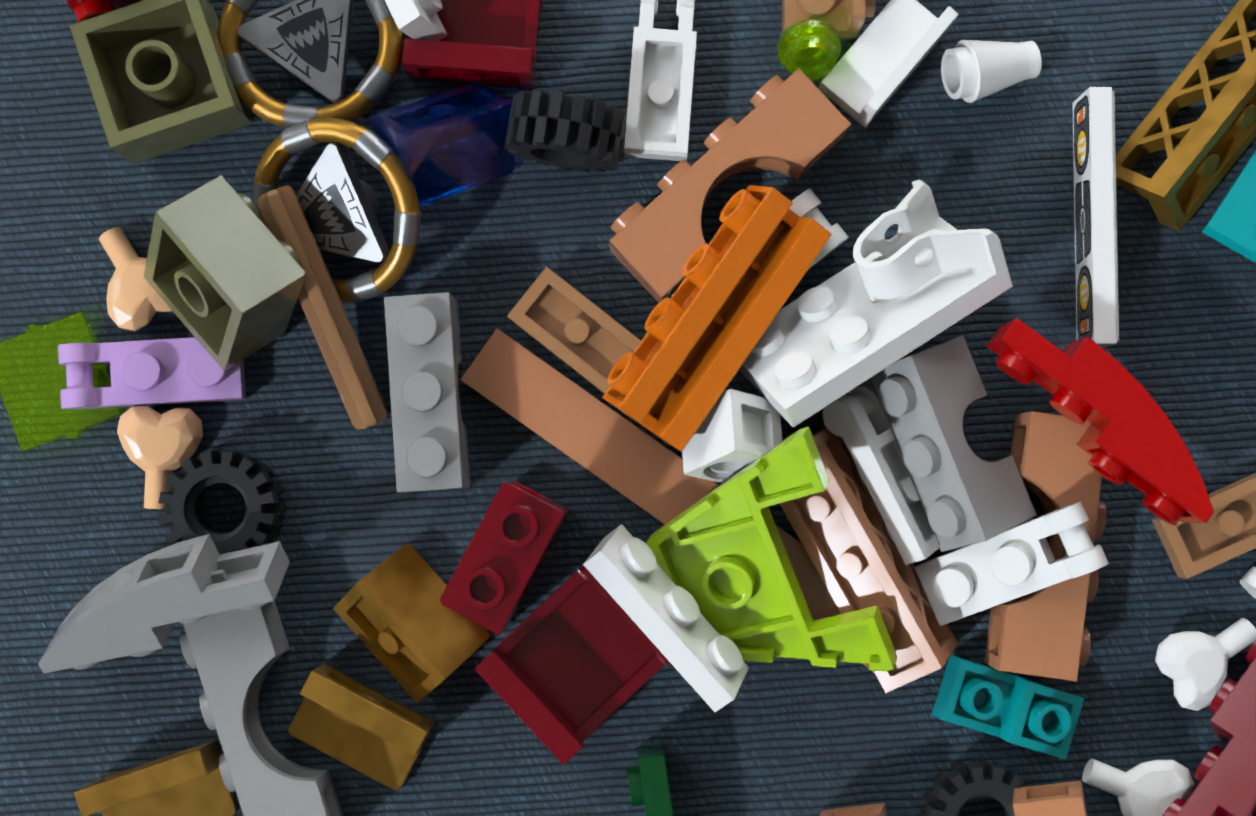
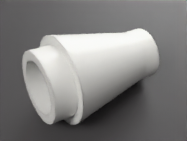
(985, 67)

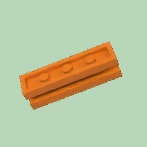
(715, 314)

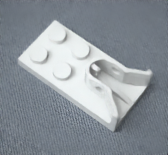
(877, 307)

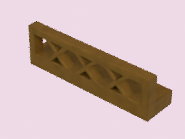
(1203, 147)

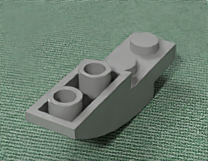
(175, 584)

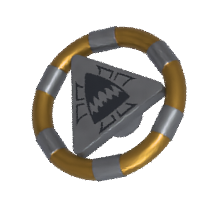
(313, 45)
(344, 208)

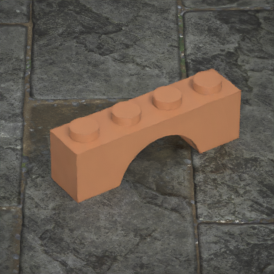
(783, 134)
(1046, 629)

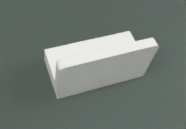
(884, 57)

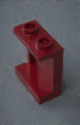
(484, 45)
(504, 556)
(571, 664)

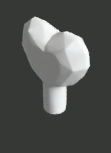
(1201, 661)
(1143, 789)

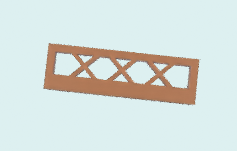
(864, 566)

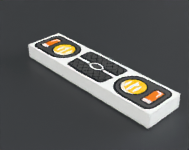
(1095, 216)

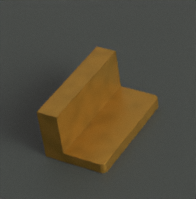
(406, 626)
(359, 726)
(170, 786)

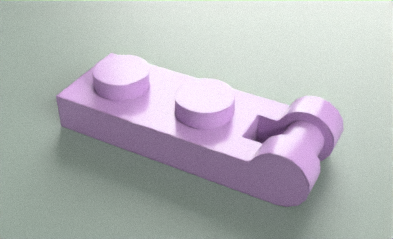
(147, 374)

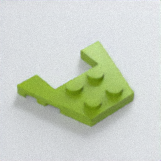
(741, 575)

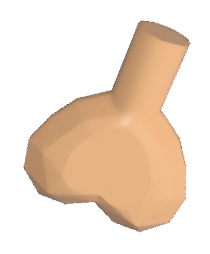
(129, 295)
(159, 444)

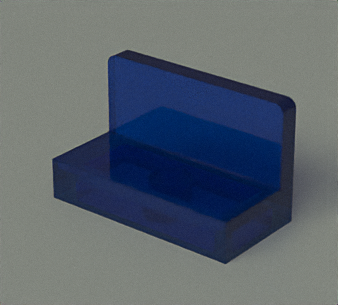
(449, 140)

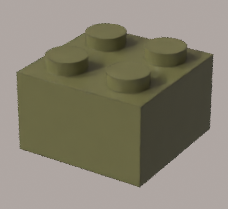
(159, 76)
(223, 271)

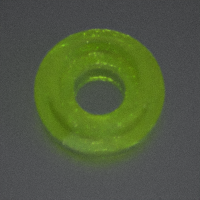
(810, 47)

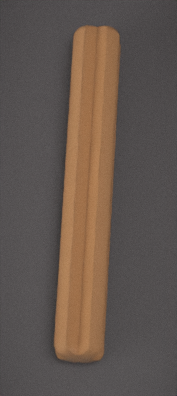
(325, 311)

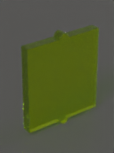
(34, 379)

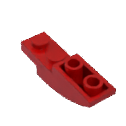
(1128, 429)

